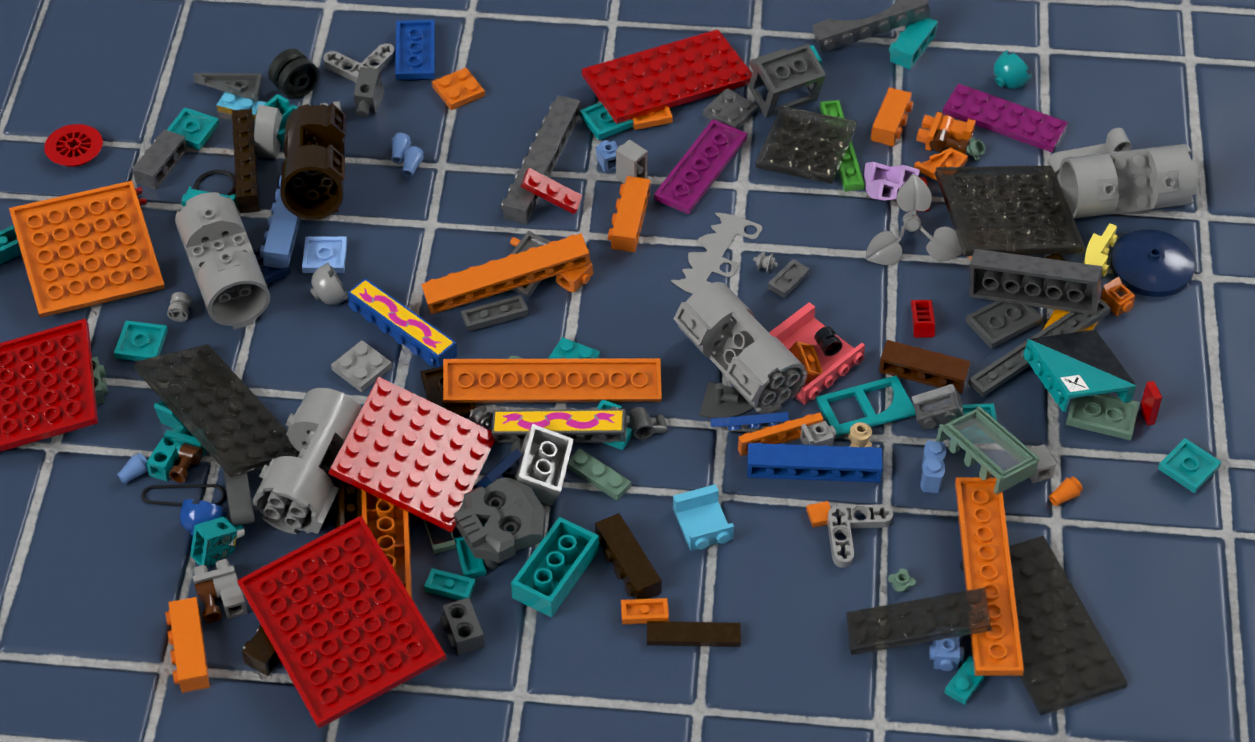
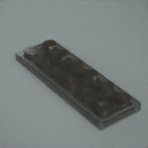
(918, 621)

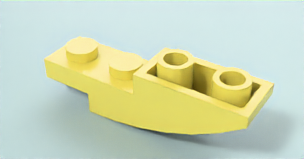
(1098, 248)

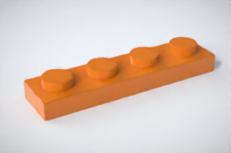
(777, 434)

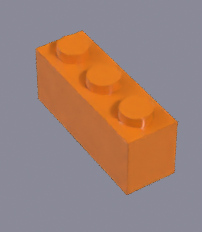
(892, 117)

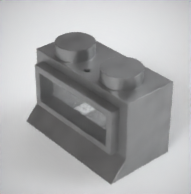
(937, 407)

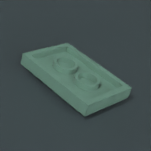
(1103, 415)

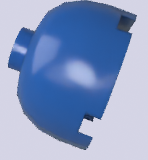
(195, 514)

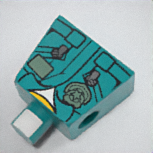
(214, 541)

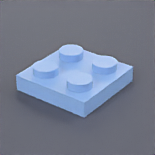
(323, 250)

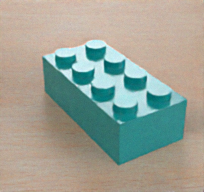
(555, 567)

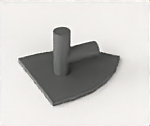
(723, 402)

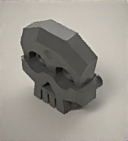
(487, 526)

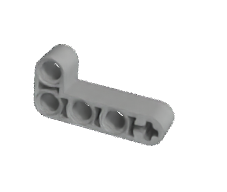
(1115, 141)

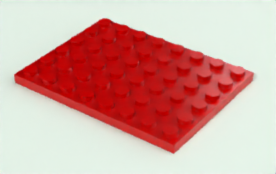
(341, 621)

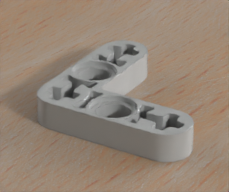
(336, 62)
(848, 521)

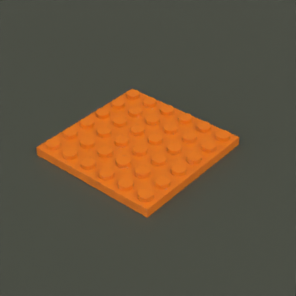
(86, 248)

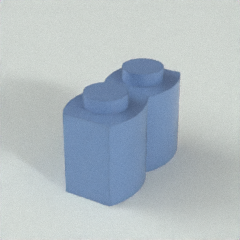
(933, 466)

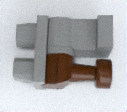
(215, 585)

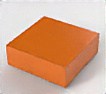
(818, 513)

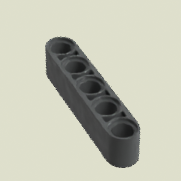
(239, 499)

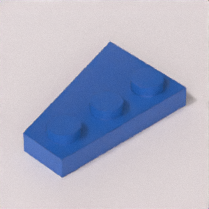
(752, 421)

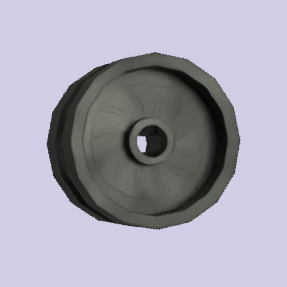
(293, 73)

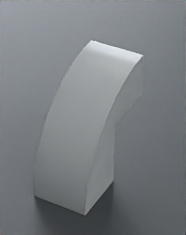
(266, 130)

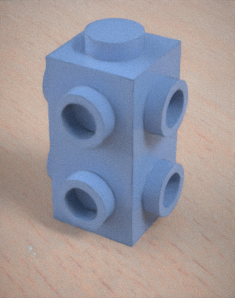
(947, 653)

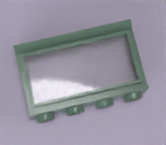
(991, 447)

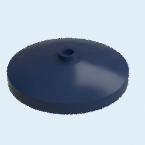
(1152, 263)

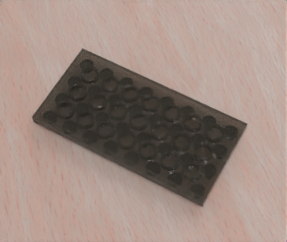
(217, 408)
(1059, 641)

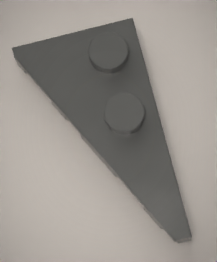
(240, 84)

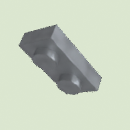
(788, 278)

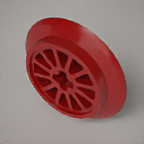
(73, 140)

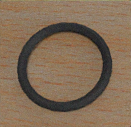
(217, 172)

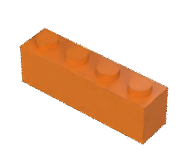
(629, 214)
(188, 645)

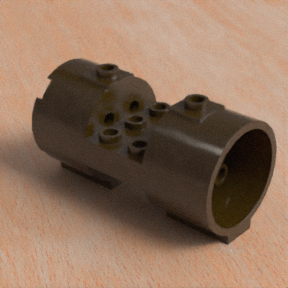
(314, 161)

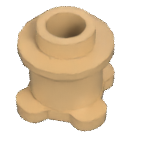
(860, 435)

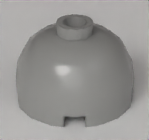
(328, 286)

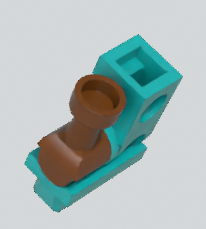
(173, 447)

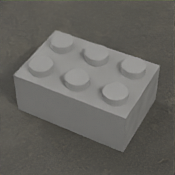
(544, 462)

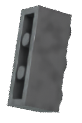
(159, 159)

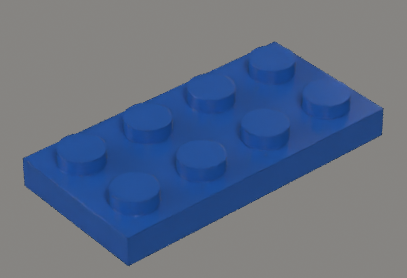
(415, 49)

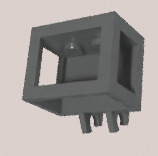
(785, 72)

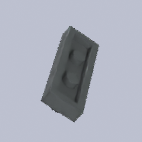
(494, 313)

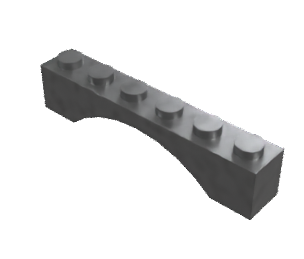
(838, 33)

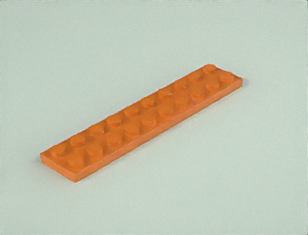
(551, 380)
(989, 567)

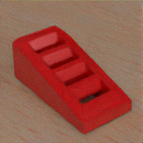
(923, 320)

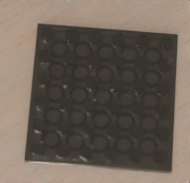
(1009, 210)

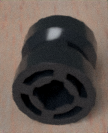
(828, 341)

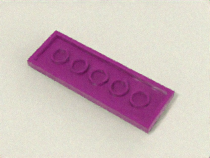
(1005, 117)
(700, 166)

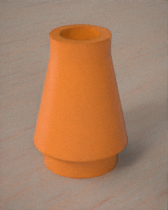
(1067, 490)

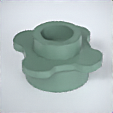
(975, 148)
(901, 586)

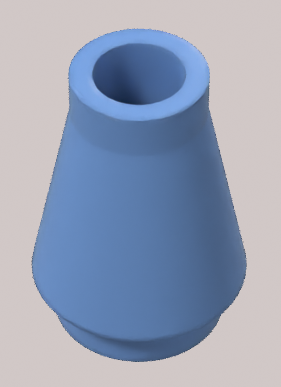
(400, 144)
(412, 160)
(134, 468)

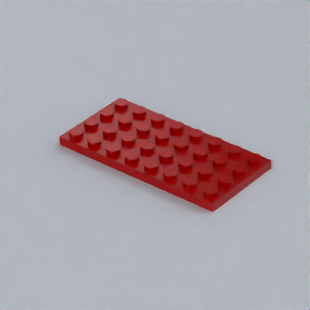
(667, 76)

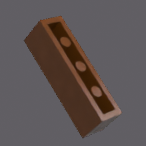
(924, 366)

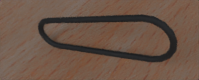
(180, 486)

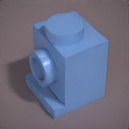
(605, 152)

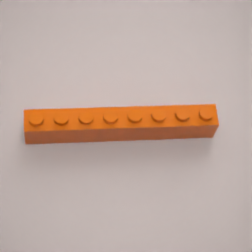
(506, 273)

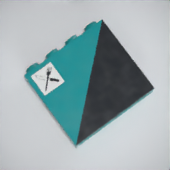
(1077, 367)

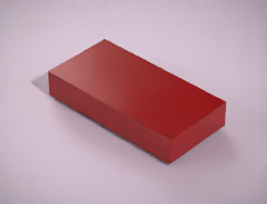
(1150, 403)

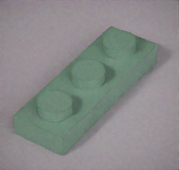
(598, 474)

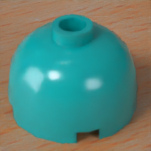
(1011, 71)

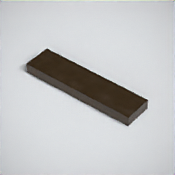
(693, 633)

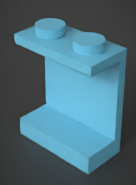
(702, 518)

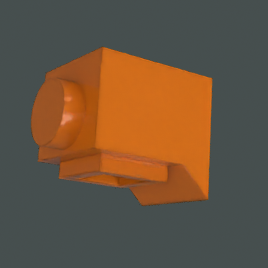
(1118, 297)

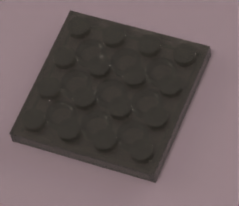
(806, 144)

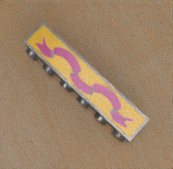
(582, 425)

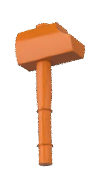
(572, 279)

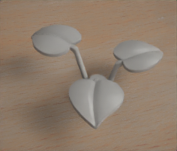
(911, 197)

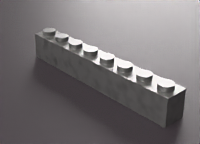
(541, 157)

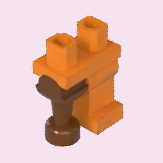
(945, 133)

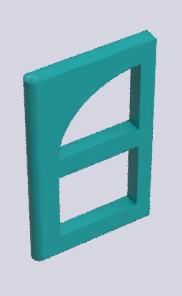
(899, 409)

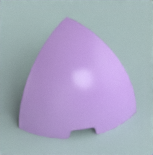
(885, 181)

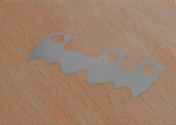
(716, 244)

